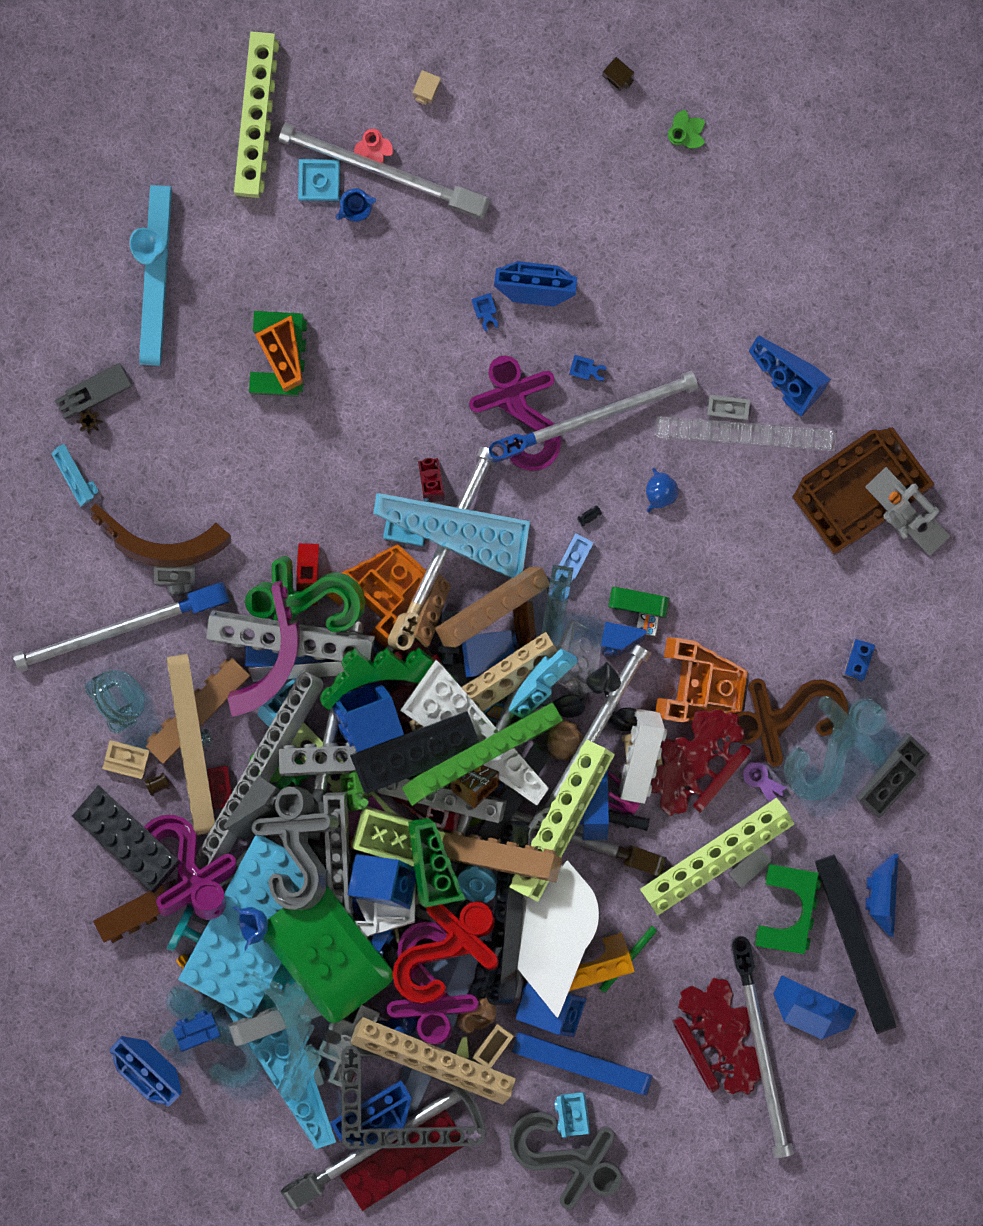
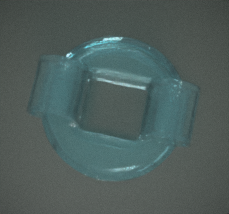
(100, 689)

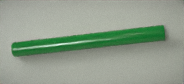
(633, 953)

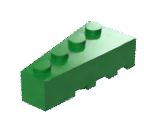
(432, 866)

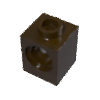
(619, 74)

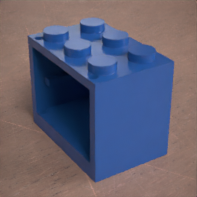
(367, 716)

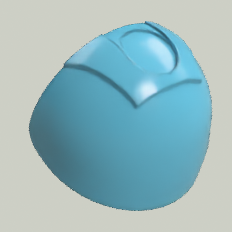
(146, 245)

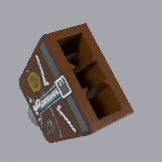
(476, 785)

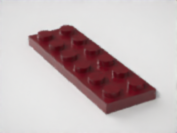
(397, 1166)

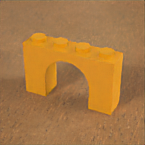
(612, 964)

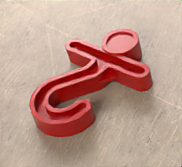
(461, 939)

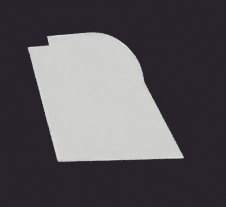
(556, 935)

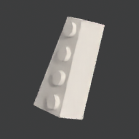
(642, 756)

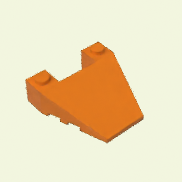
(388, 587)
(704, 682)

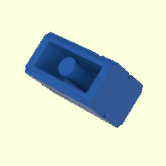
(196, 1031)

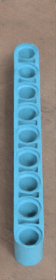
(155, 279)

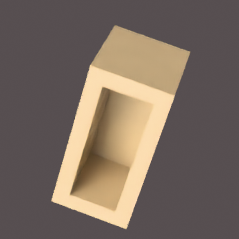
(493, 1045)

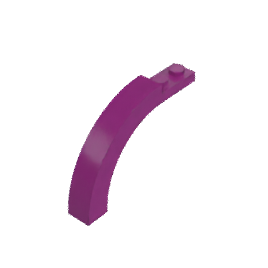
(256, 695)

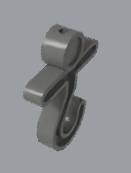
(293, 826)
(583, 1162)

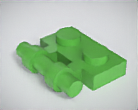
(351, 784)

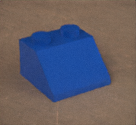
(619, 638)

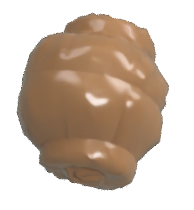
(564, 740)
(479, 1019)

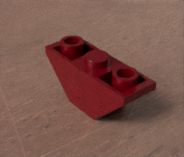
(431, 480)

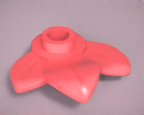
(376, 150)

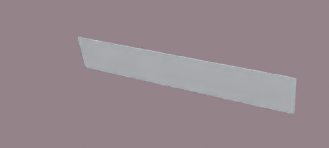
(316, 669)

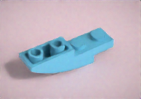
(538, 682)

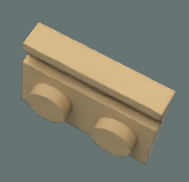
(126, 759)

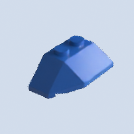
(535, 283)
(882, 894)
(811, 1010)
(146, 1070)
(382, 1110)

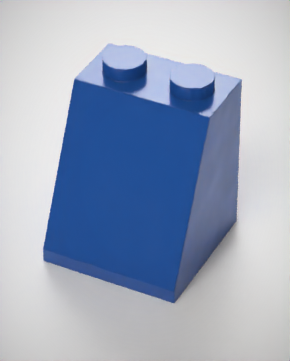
(486, 651)
(382, 881)
(537, 1013)

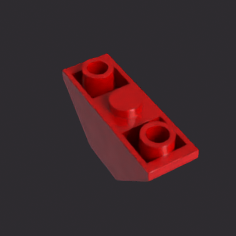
(307, 566)

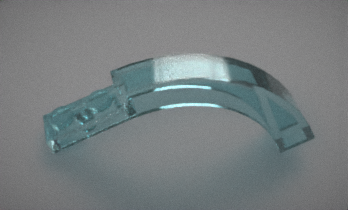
(556, 607)

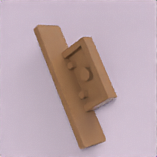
(432, 610)

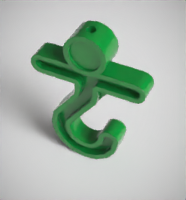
(261, 603)

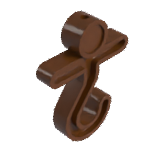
(771, 723)

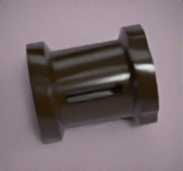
(157, 784)

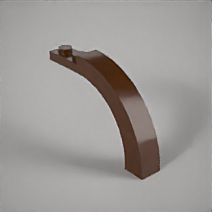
(163, 555)

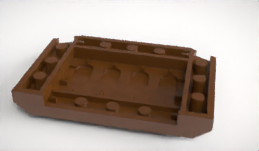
(836, 495)

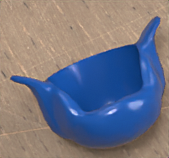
(355, 205)
(661, 490)
(252, 924)
(404, 1026)

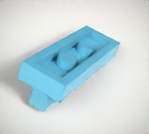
(82, 491)

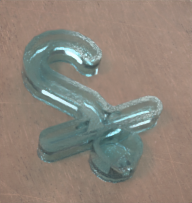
(848, 731)
(185, 1003)

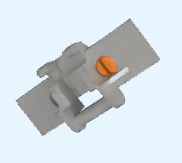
(903, 516)

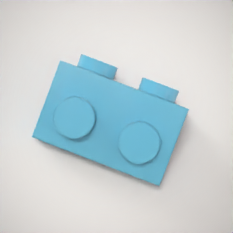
(572, 1114)

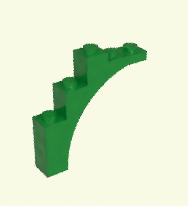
(386, 666)

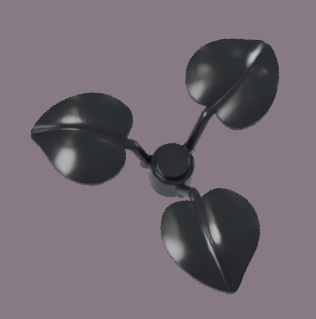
(601, 680)

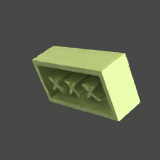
(384, 835)

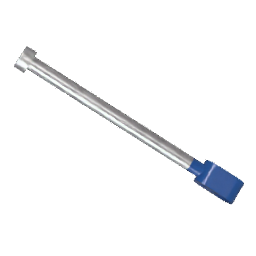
(687, 382)
(197, 602)

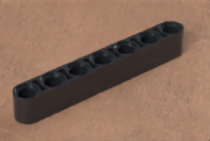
(536, 759)

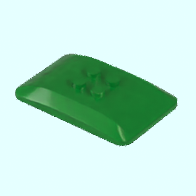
(328, 956)

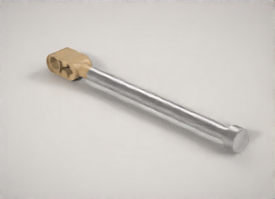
(436, 563)

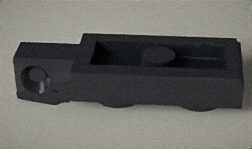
(483, 977)

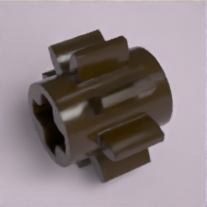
(85, 418)

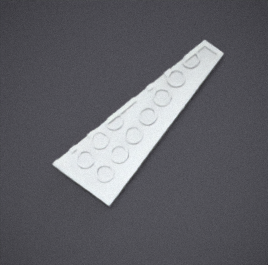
(441, 697)

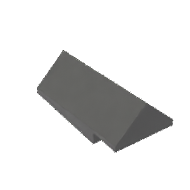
(893, 775)

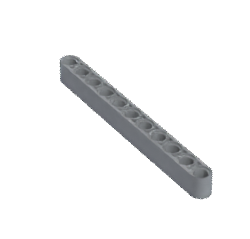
(261, 762)

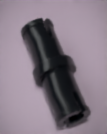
(628, 820)

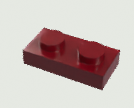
(219, 786)

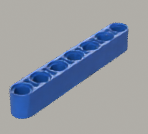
(582, 1063)

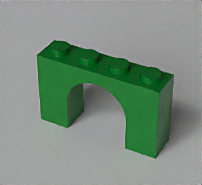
(267, 383)
(793, 938)

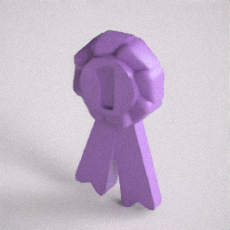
(756, 775)

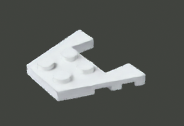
(388, 918)

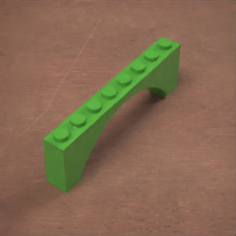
(481, 753)

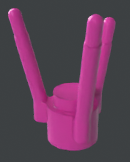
(624, 805)

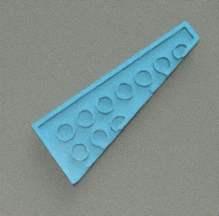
(273, 1055)

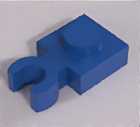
(485, 308)
(583, 368)

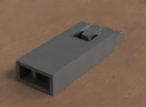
(100, 387)

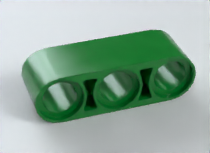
(638, 602)

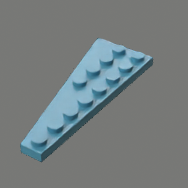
(479, 536)

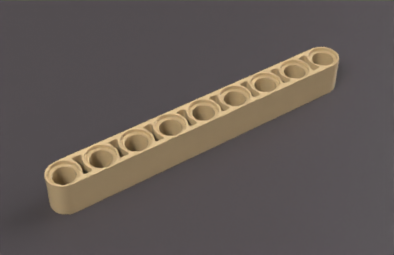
(190, 743)

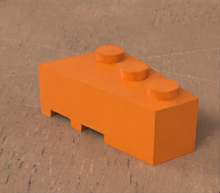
(282, 352)

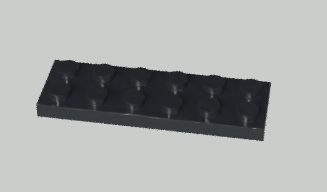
(413, 752)
(126, 839)

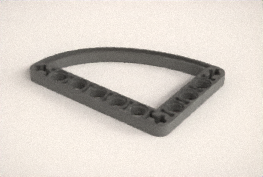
(403, 1133)

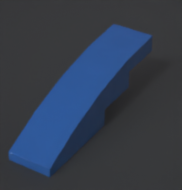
(267, 658)

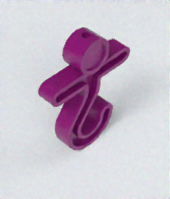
(511, 397)
(192, 885)
(433, 1023)

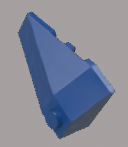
(795, 377)

